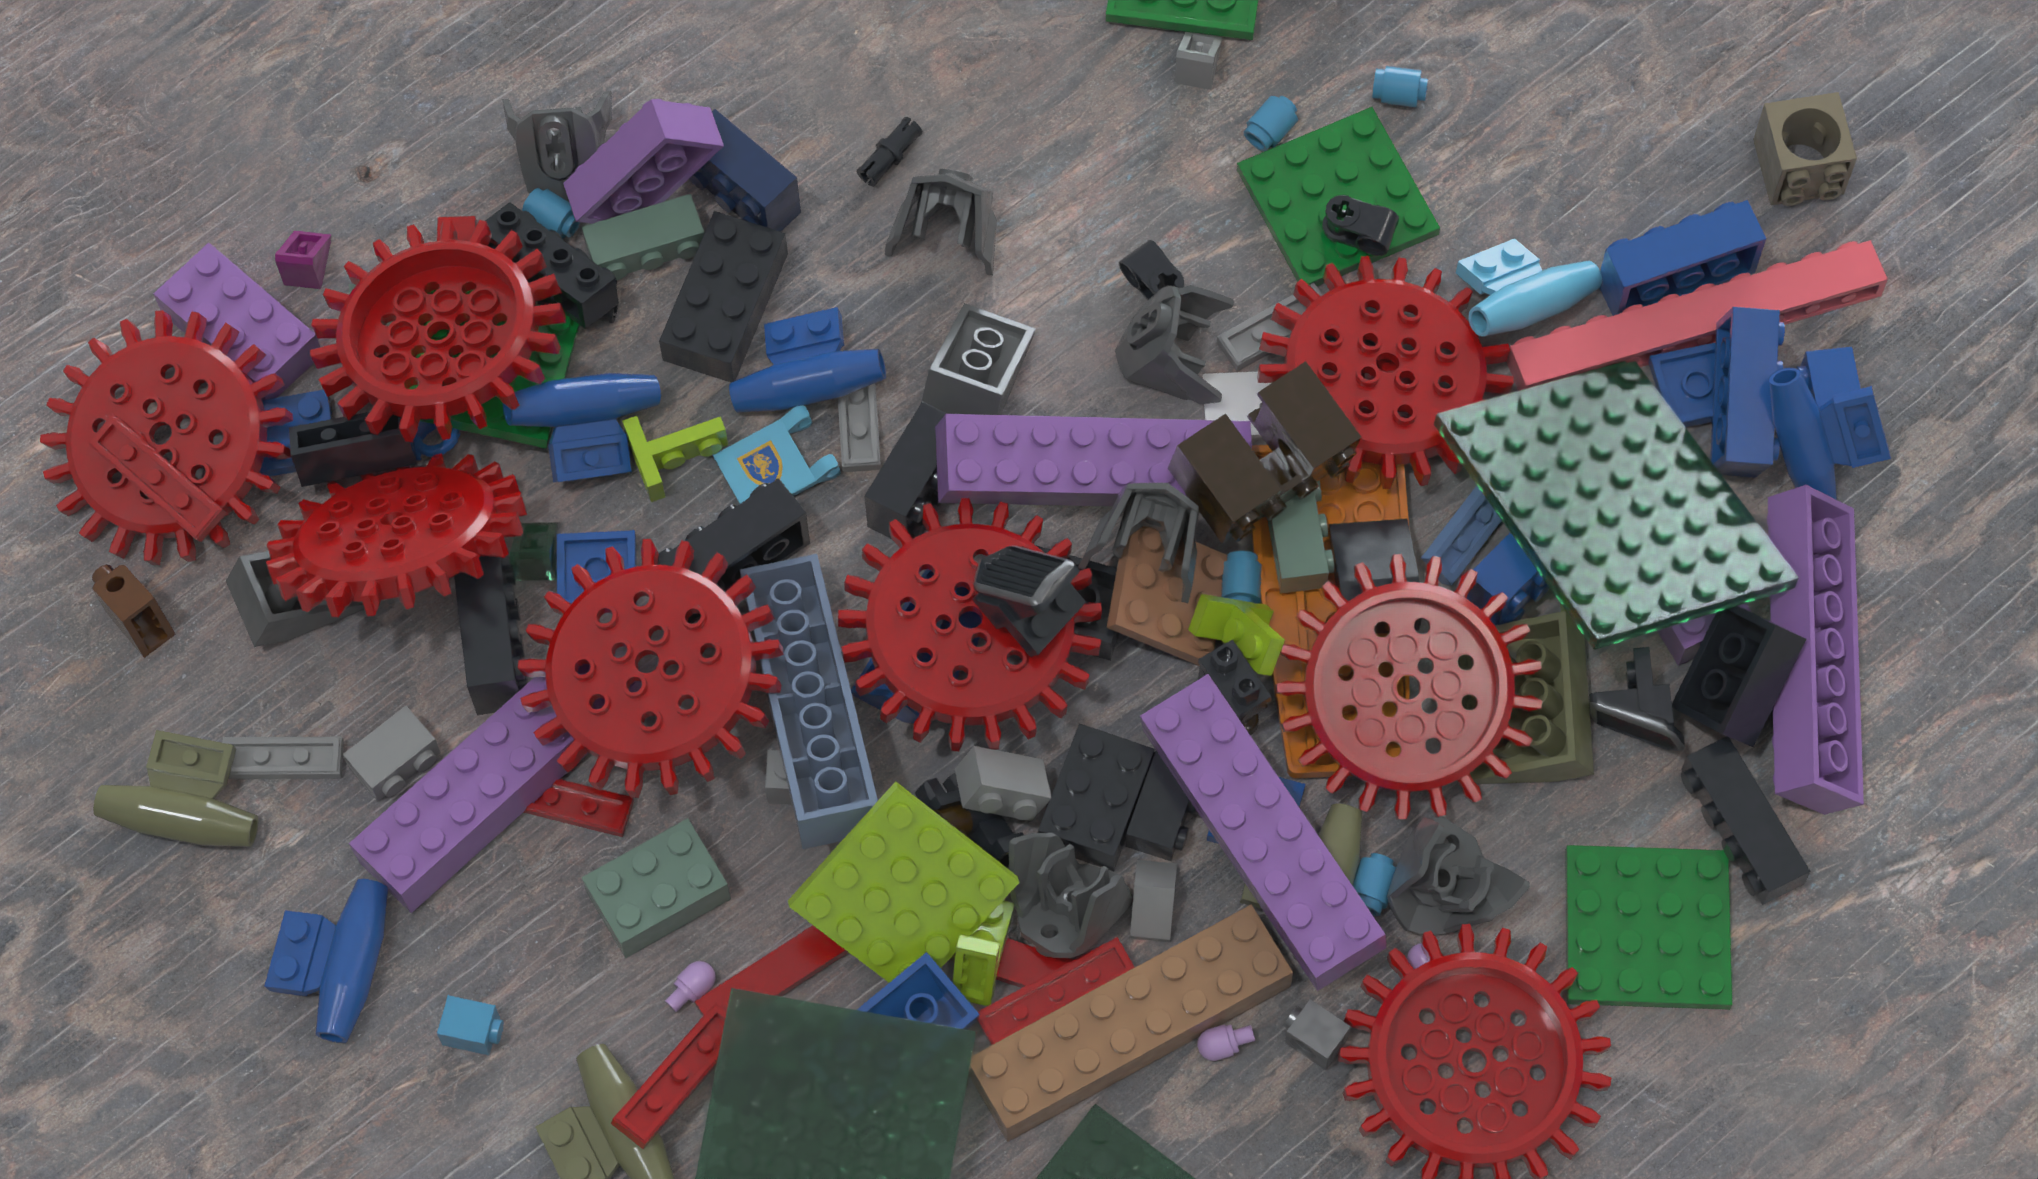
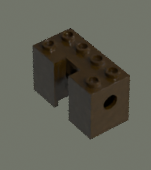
(1307, 442)

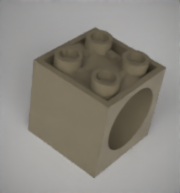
(1810, 122)

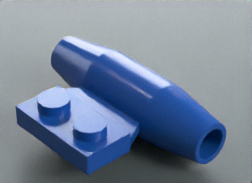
(806, 365)
(584, 417)
(1815, 438)
(332, 958)

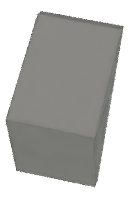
(1197, 60)
(1153, 901)

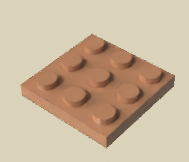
(1149, 602)

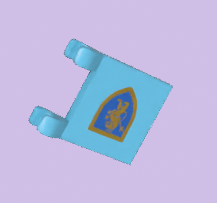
(774, 455)

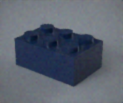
(749, 180)

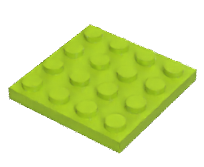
(902, 886)

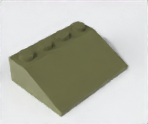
(1562, 726)

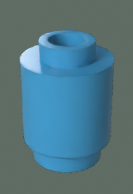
(1399, 86)
(1271, 123)
(551, 212)
(1242, 577)
(1373, 881)

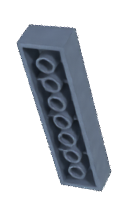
(815, 707)

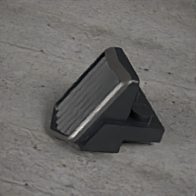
(1027, 594)
(1641, 709)

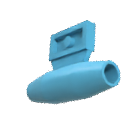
(1521, 289)

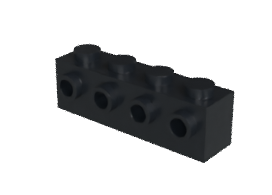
(584, 285)
(1744, 820)

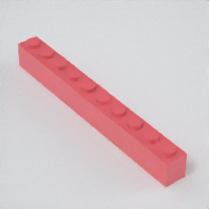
(1680, 322)

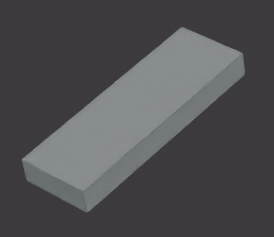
(1243, 341)
(859, 430)
(286, 757)

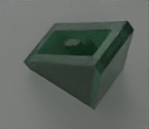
(535, 552)

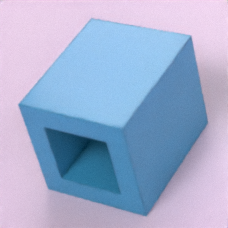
(470, 1025)

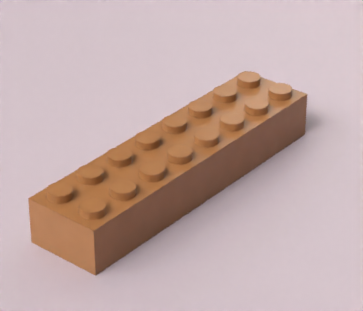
(1129, 1022)

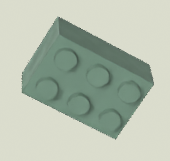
(656, 888)

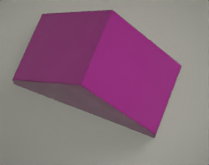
(303, 259)

